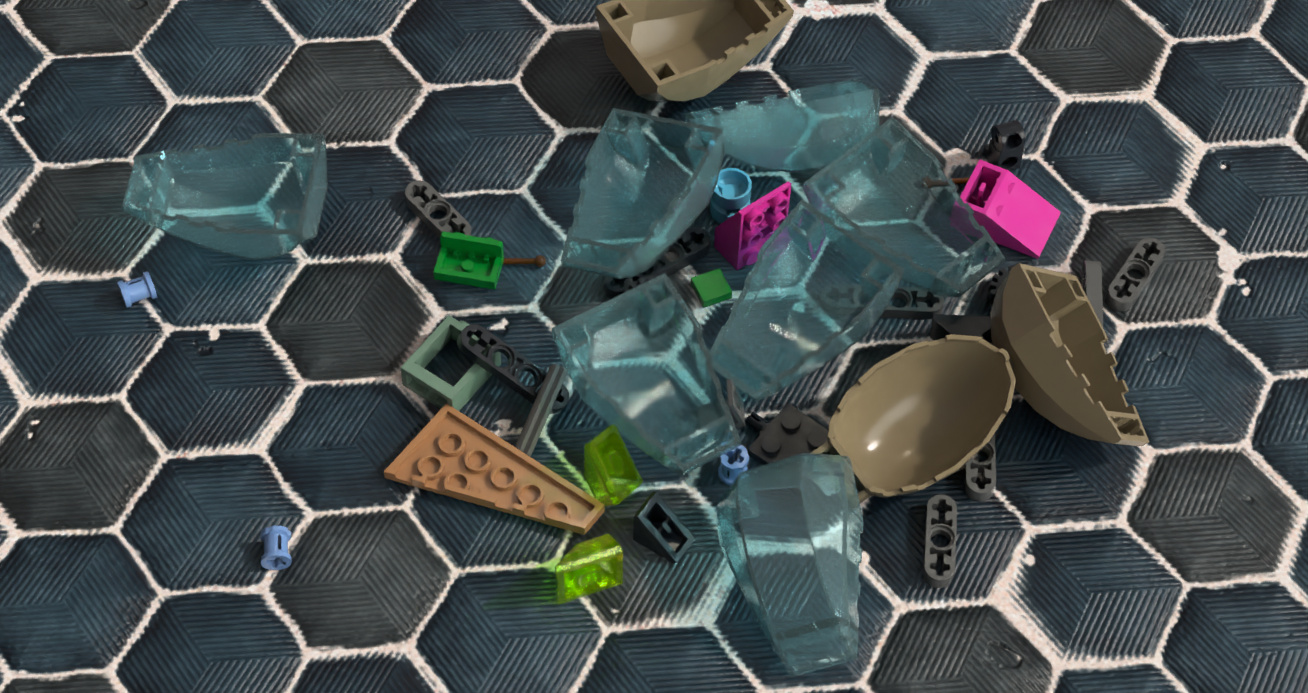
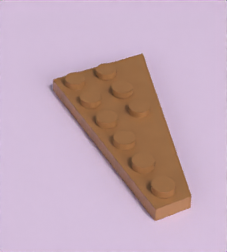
(479, 467)

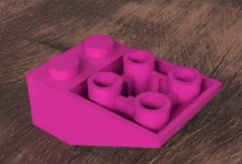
(1009, 209)
(748, 229)

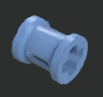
(137, 289)
(730, 462)
(275, 547)

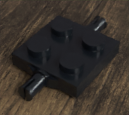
(785, 435)

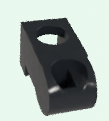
(1006, 142)

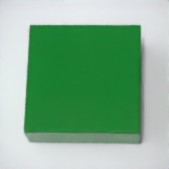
(711, 288)

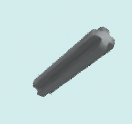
(541, 409)

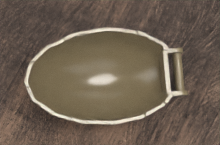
(921, 414)

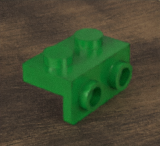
(469, 260)

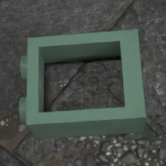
(432, 387)

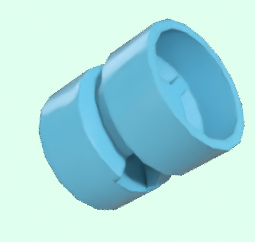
(730, 194)

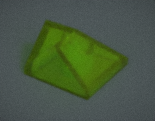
(609, 467)
(589, 568)

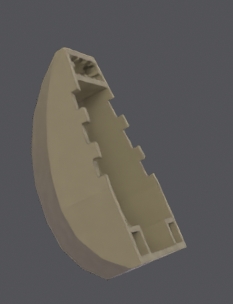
(686, 45)
(1061, 356)

